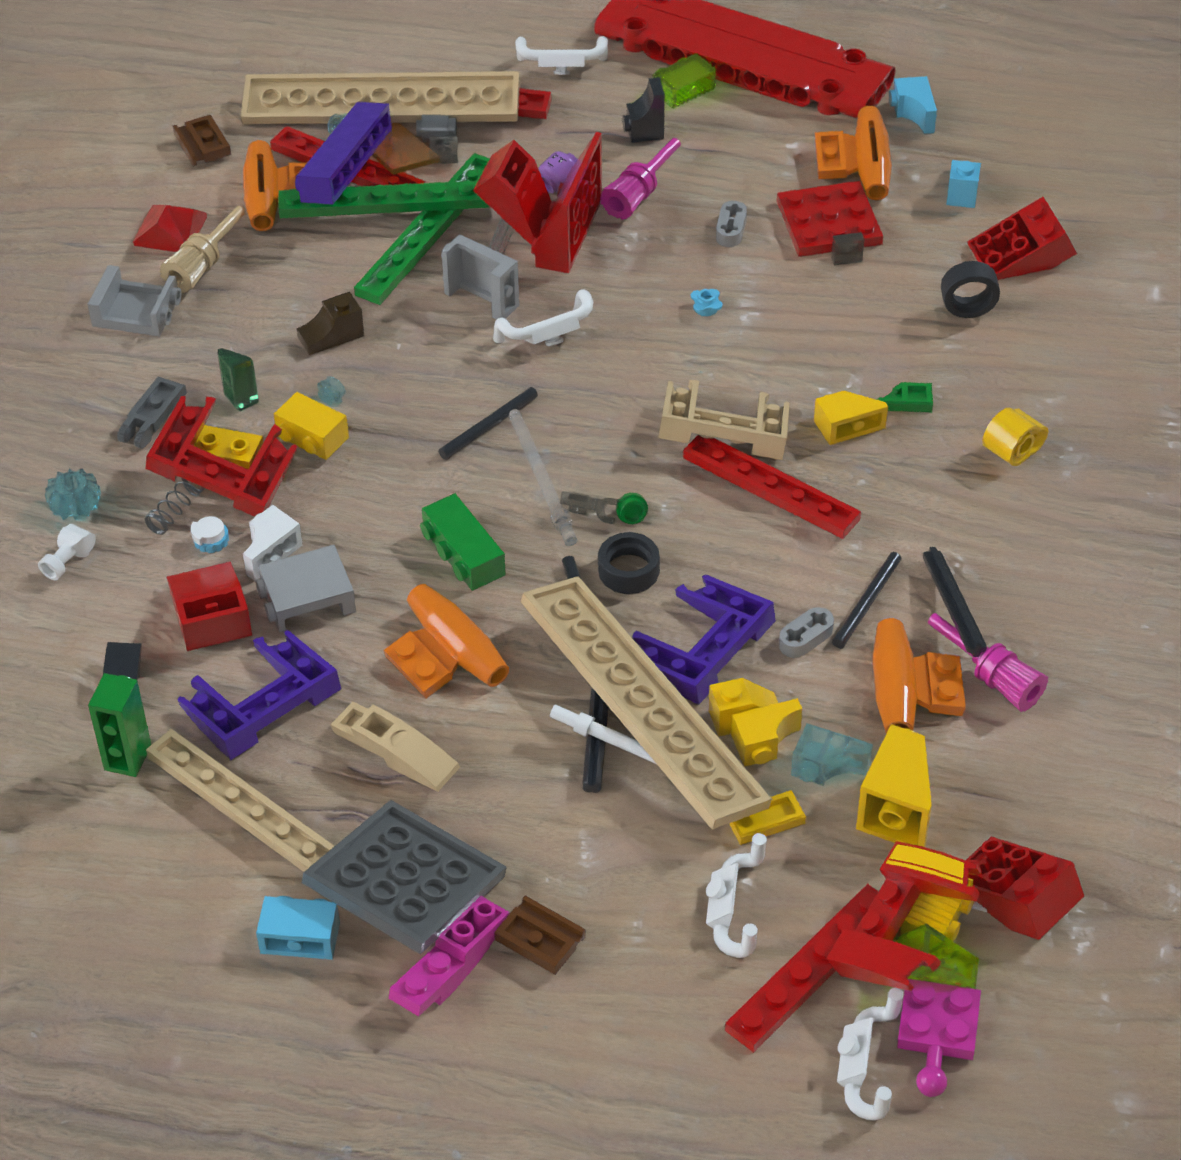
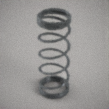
(161, 519)

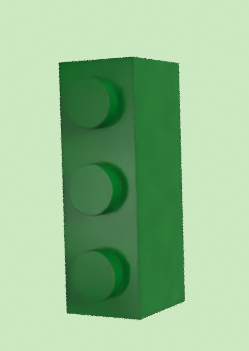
(463, 542)
(120, 724)

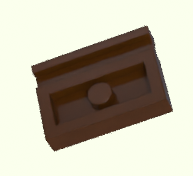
(202, 140)
(540, 935)

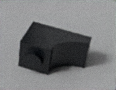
(646, 115)

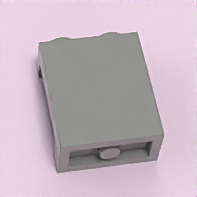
(482, 273)
(132, 305)
(304, 585)

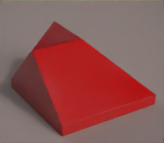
(169, 227)

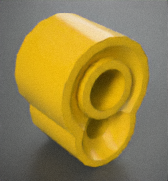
(1014, 436)

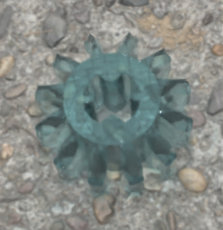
(73, 494)

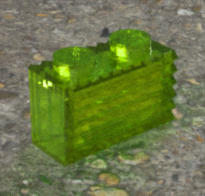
(686, 80)

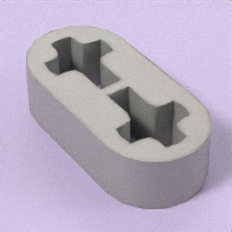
(726, 223)
(802, 629)

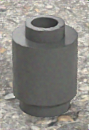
(435, 126)

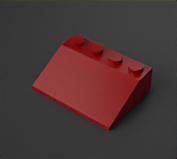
(571, 212)

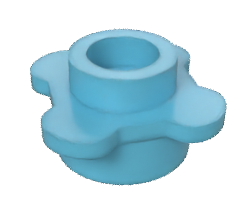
(706, 302)

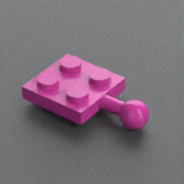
(939, 1023)

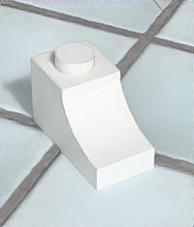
(273, 538)

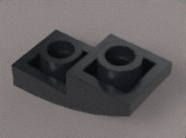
(123, 659)

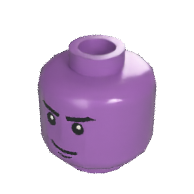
(555, 169)

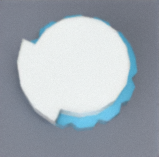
(209, 534)

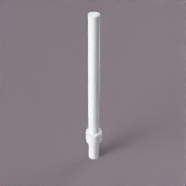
(585, 725)

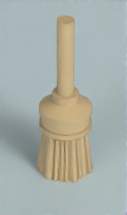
(198, 253)

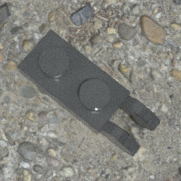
(151, 411)

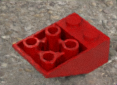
(515, 190)
(1024, 242)
(210, 606)
(1024, 886)

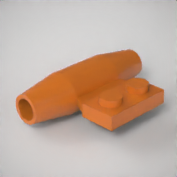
(865, 152)
(263, 182)
(448, 640)
(904, 681)

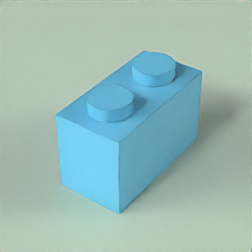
(298, 927)

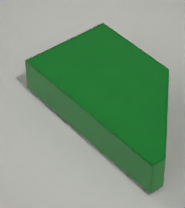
(910, 397)

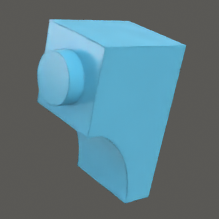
(914, 101)
(963, 183)

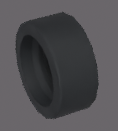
(965, 273)
(628, 581)

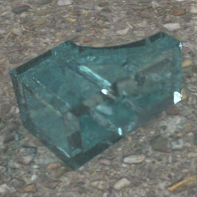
(826, 754)

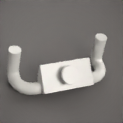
(562, 58)
(549, 328)
(722, 897)
(854, 1058)

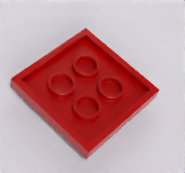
(827, 211)

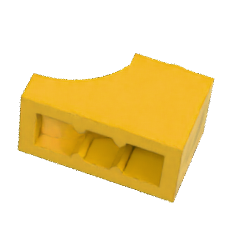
(763, 728)

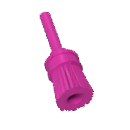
(635, 184)
(1000, 669)

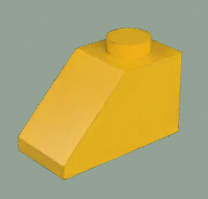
(848, 416)
(735, 697)

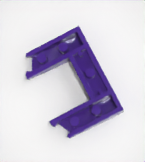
(738, 618)
(235, 727)

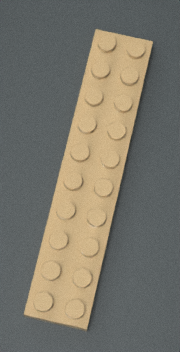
(409, 95)
(646, 703)

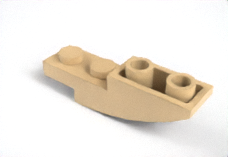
(397, 743)

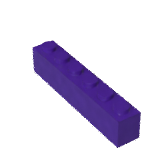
(343, 153)

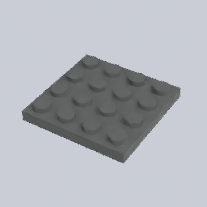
(404, 875)

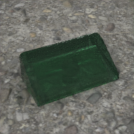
(238, 379)

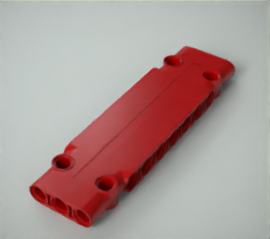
(750, 52)

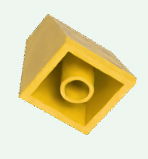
(897, 790)

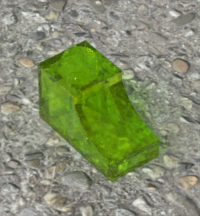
(957, 965)

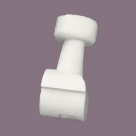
(71, 541)

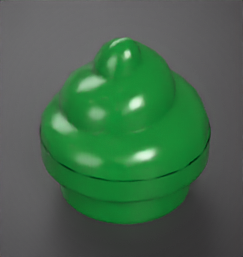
(631, 508)

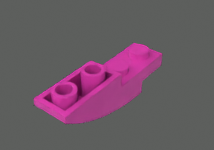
(451, 958)

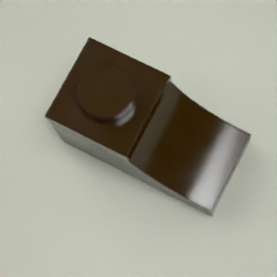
(335, 324)

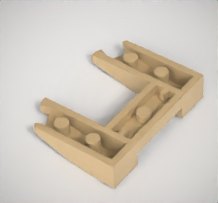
(765, 432)

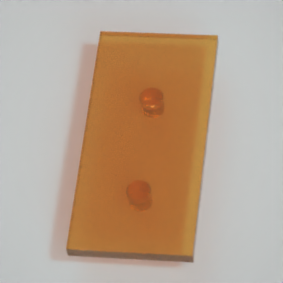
(403, 151)

